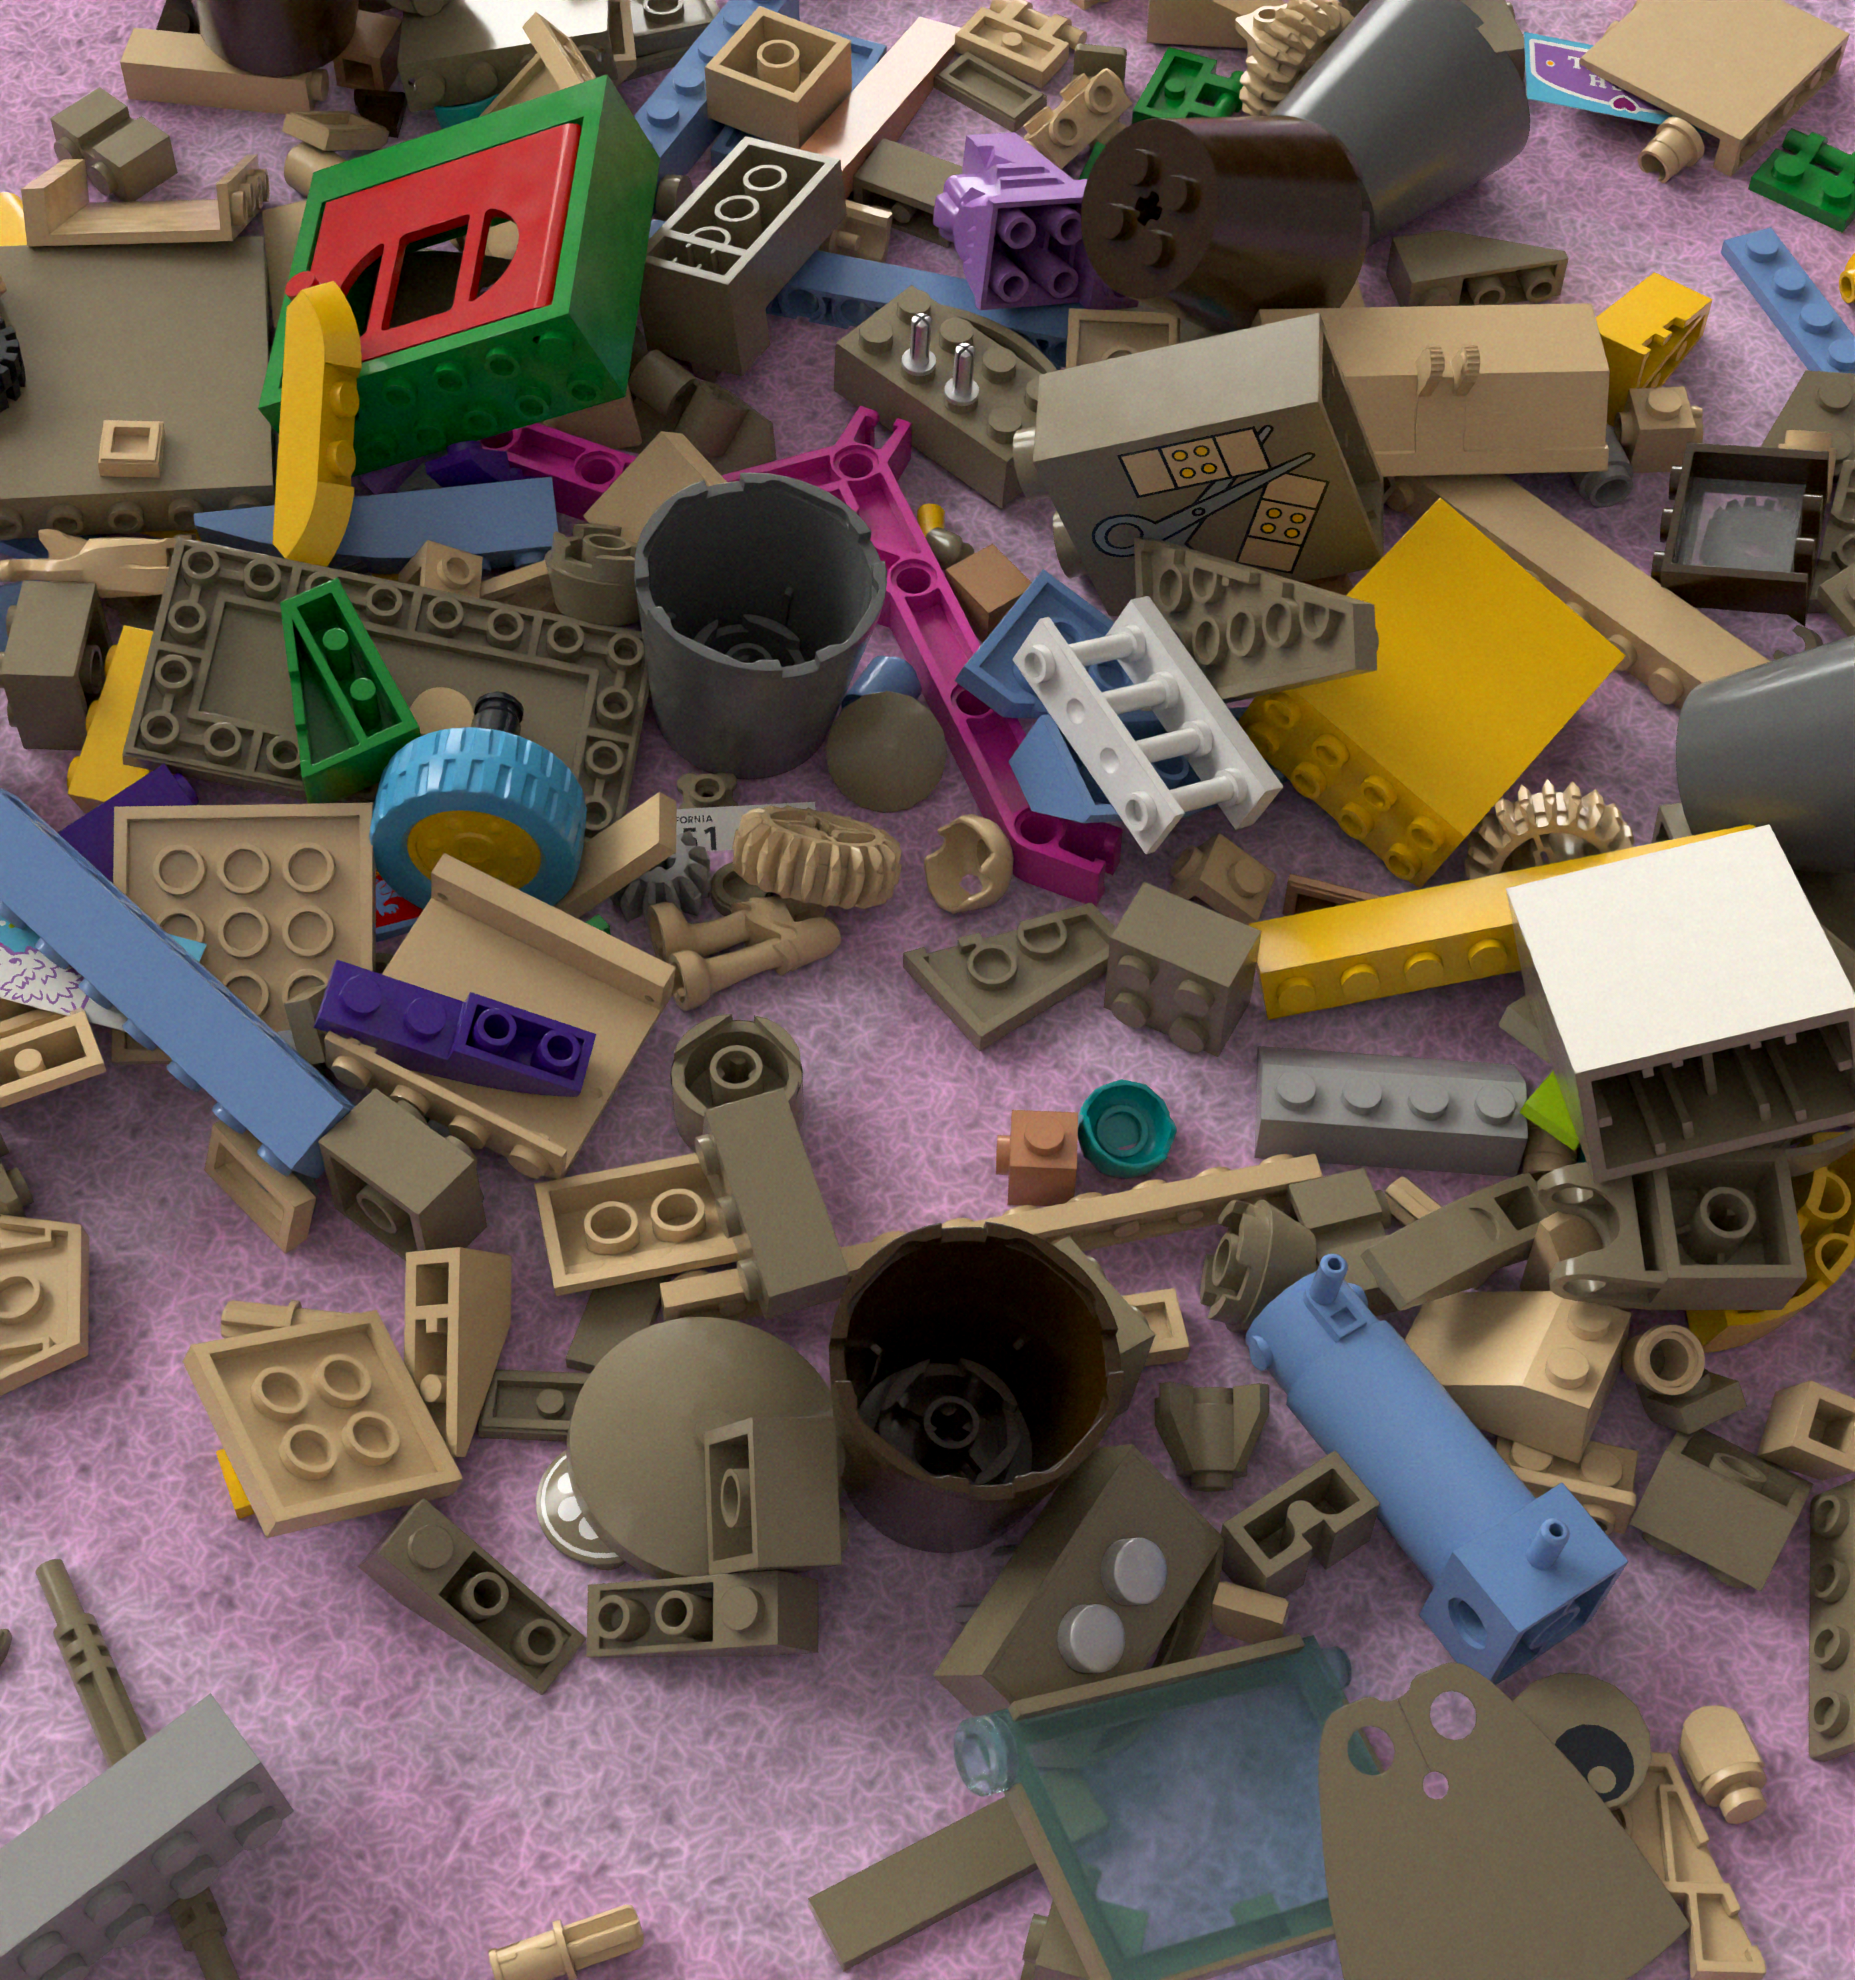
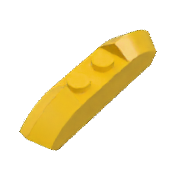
(316, 425)

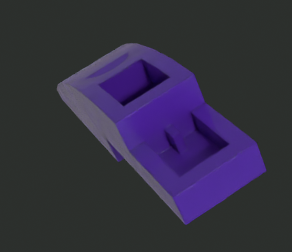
(455, 1039)

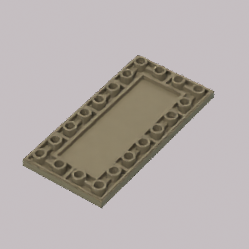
(221, 691)

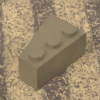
(771, 1204)

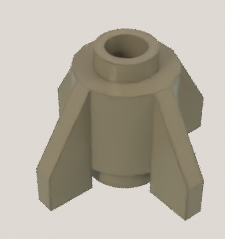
(1211, 1430)

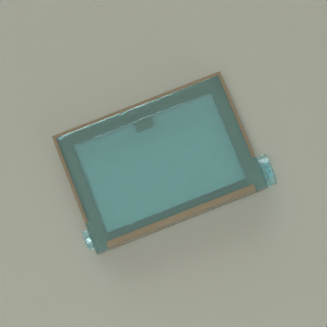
(1176, 1806)

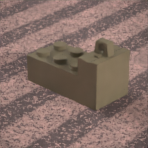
(734, 252)

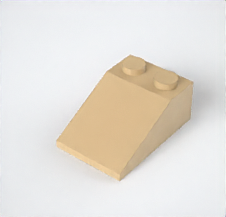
(1524, 1363)

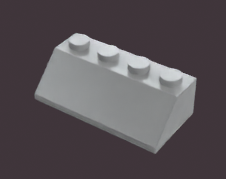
(1390, 1111)

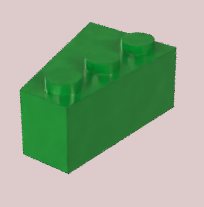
(342, 696)

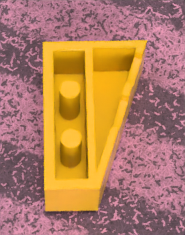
(1649, 335)
(100, 767)

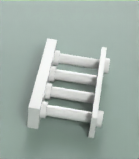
(1181, 699)

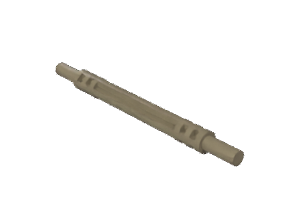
(118, 1734)

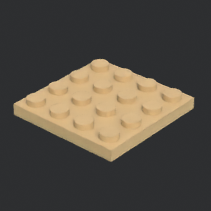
(262, 886)

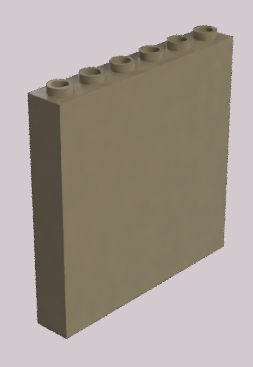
(135, 338)

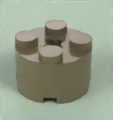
(729, 1062)

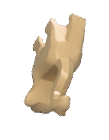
(115, 564)

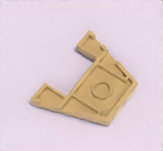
(41, 1298)
(1675, 1843)

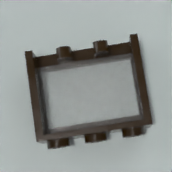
(1744, 528)

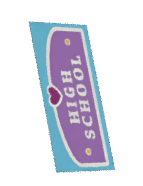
(1559, 79)

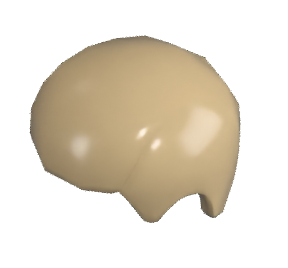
(974, 848)

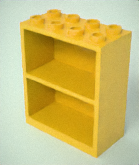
(1463, 696)

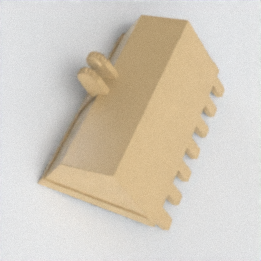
(1473, 385)

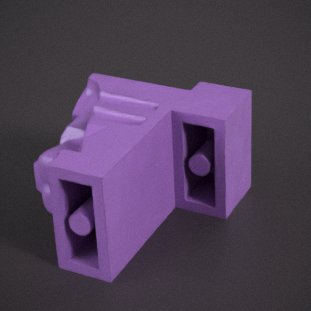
(1019, 228)

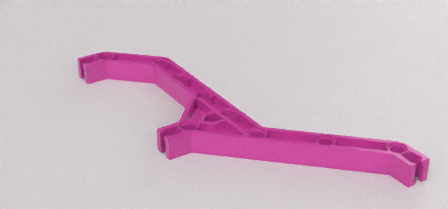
(916, 607)

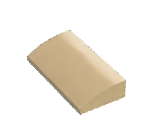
(630, 1224)

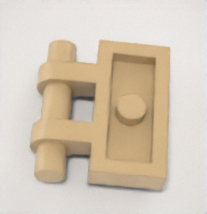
(1019, 40)

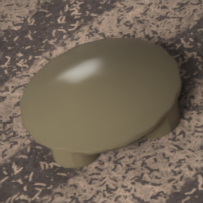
(886, 752)

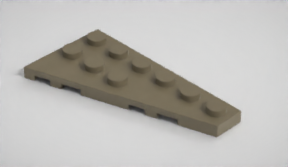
(1254, 627)

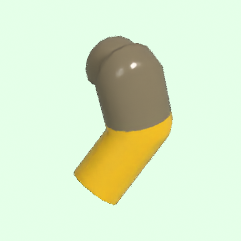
(945, 544)

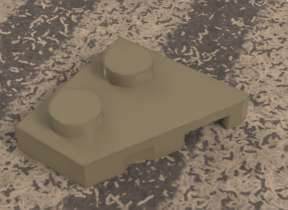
(1820, 404)

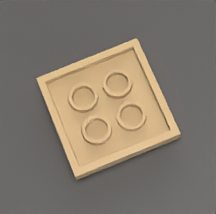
(321, 1422)

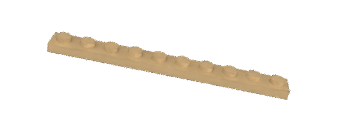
(1088, 1219)

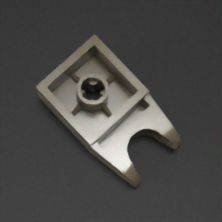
(1684, 1234)

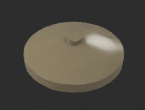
(643, 1423)

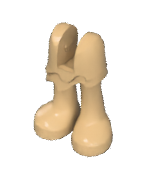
(775, 930)

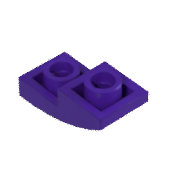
(471, 465)

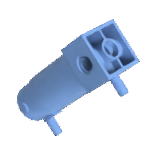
(1501, 1564)

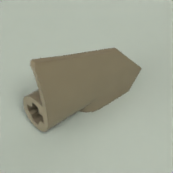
(709, 416)

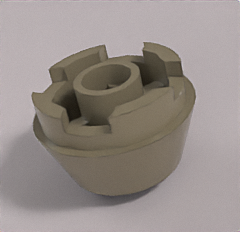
(594, 575)
(1254, 1262)

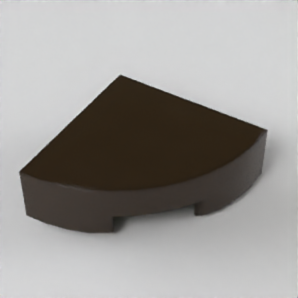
(382, 107)

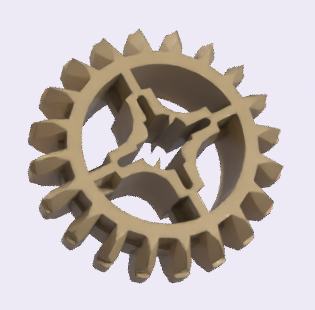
(1289, 50)
(1548, 822)
(816, 857)

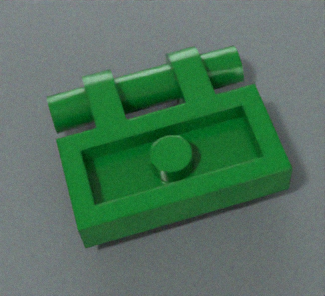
(1183, 83)
(1805, 187)

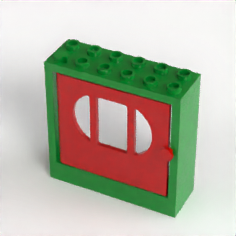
(547, 331)

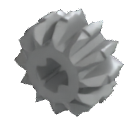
(678, 879)

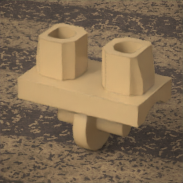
(861, 233)

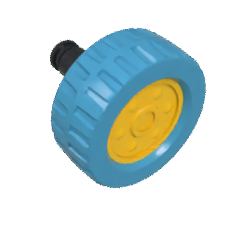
(482, 801)

